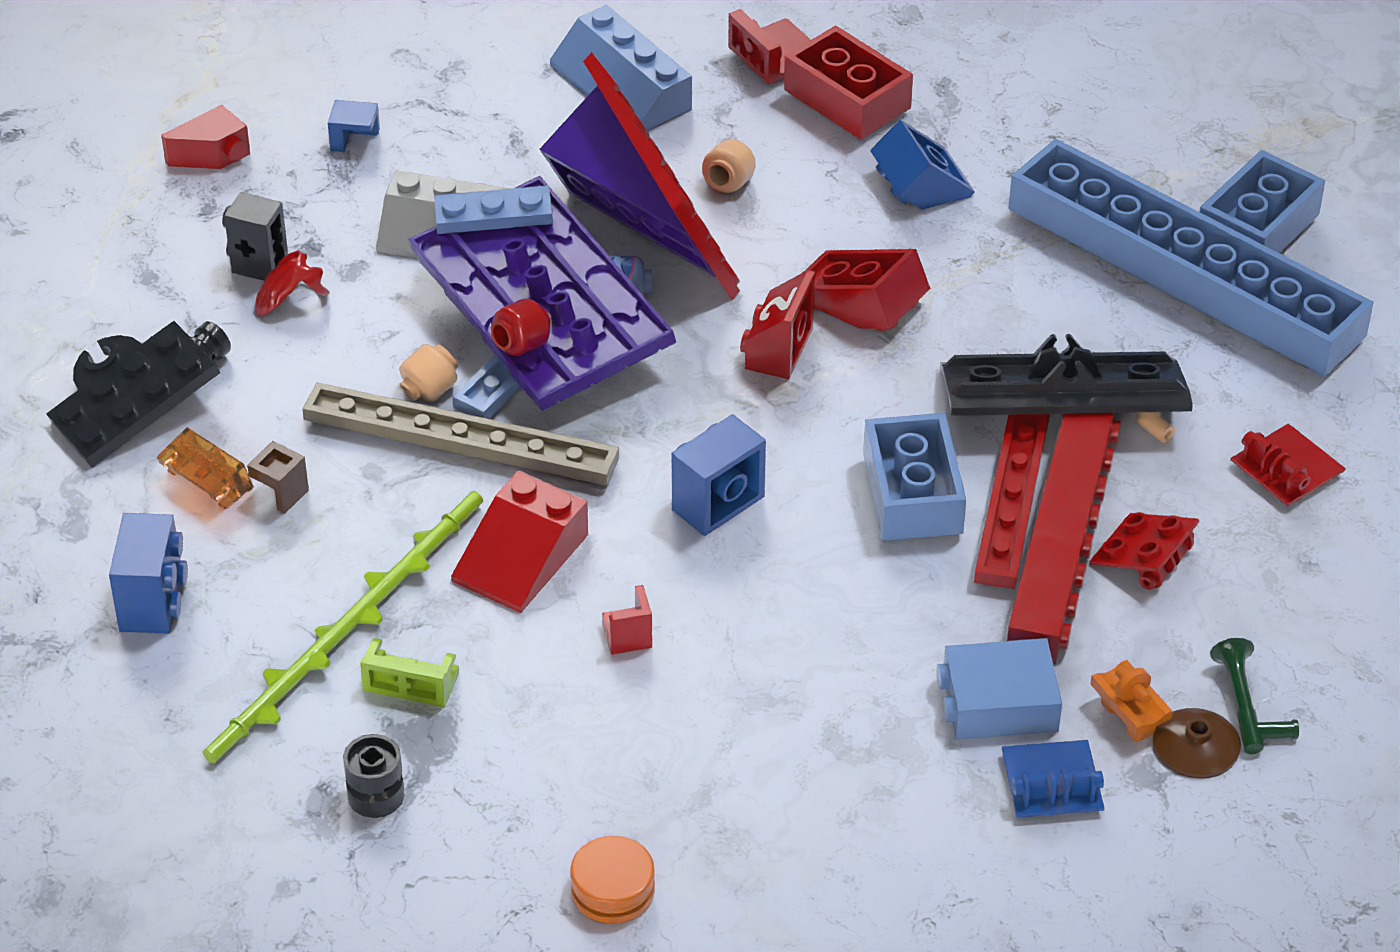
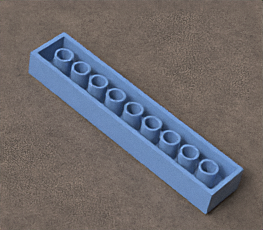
(1191, 256)

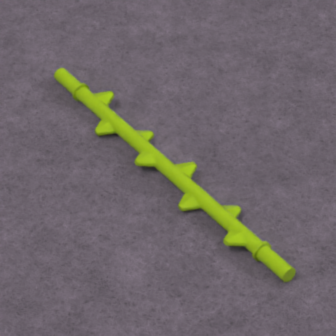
(362, 612)

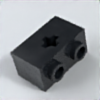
(255, 235)

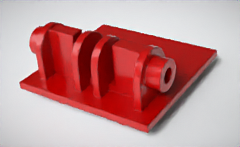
(1286, 463)
(1149, 545)

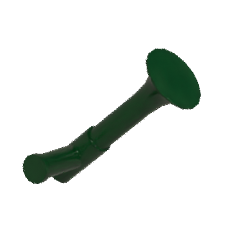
(1233, 654)

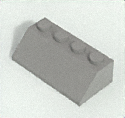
(411, 208)

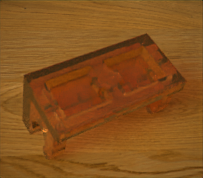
(206, 467)

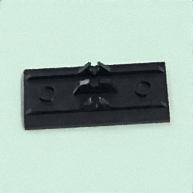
(1065, 382)

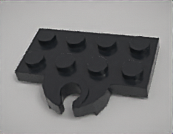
(129, 389)

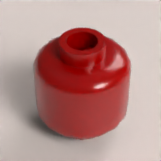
(520, 327)

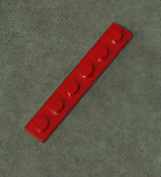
(1011, 500)

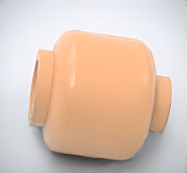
(728, 166)
(428, 373)

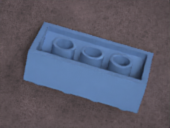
(645, 74)

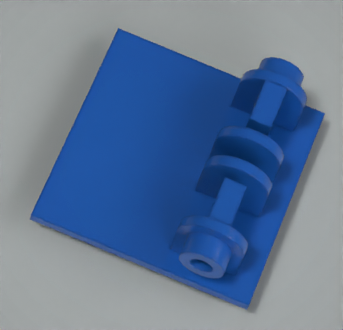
(1053, 778)

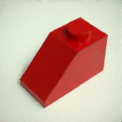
(207, 141)

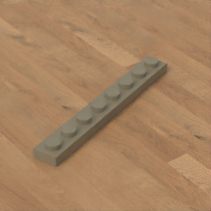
(461, 433)

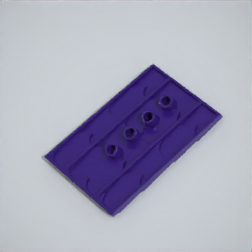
(593, 307)

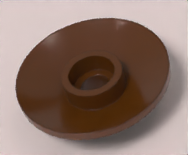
(1197, 743)

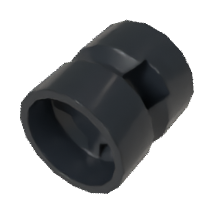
(373, 775)

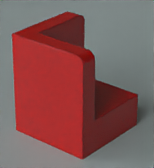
(629, 627)

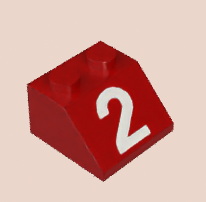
(781, 327)

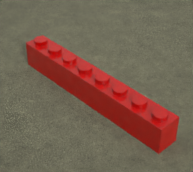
(1062, 529)

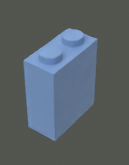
(1000, 689)

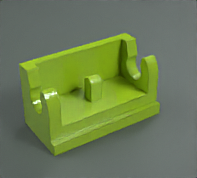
(407, 676)

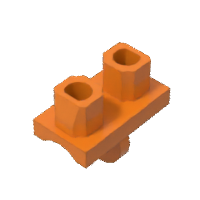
(1131, 697)

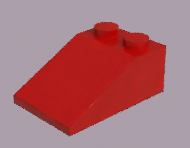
(869, 285)
(522, 541)

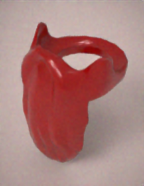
(284, 279)

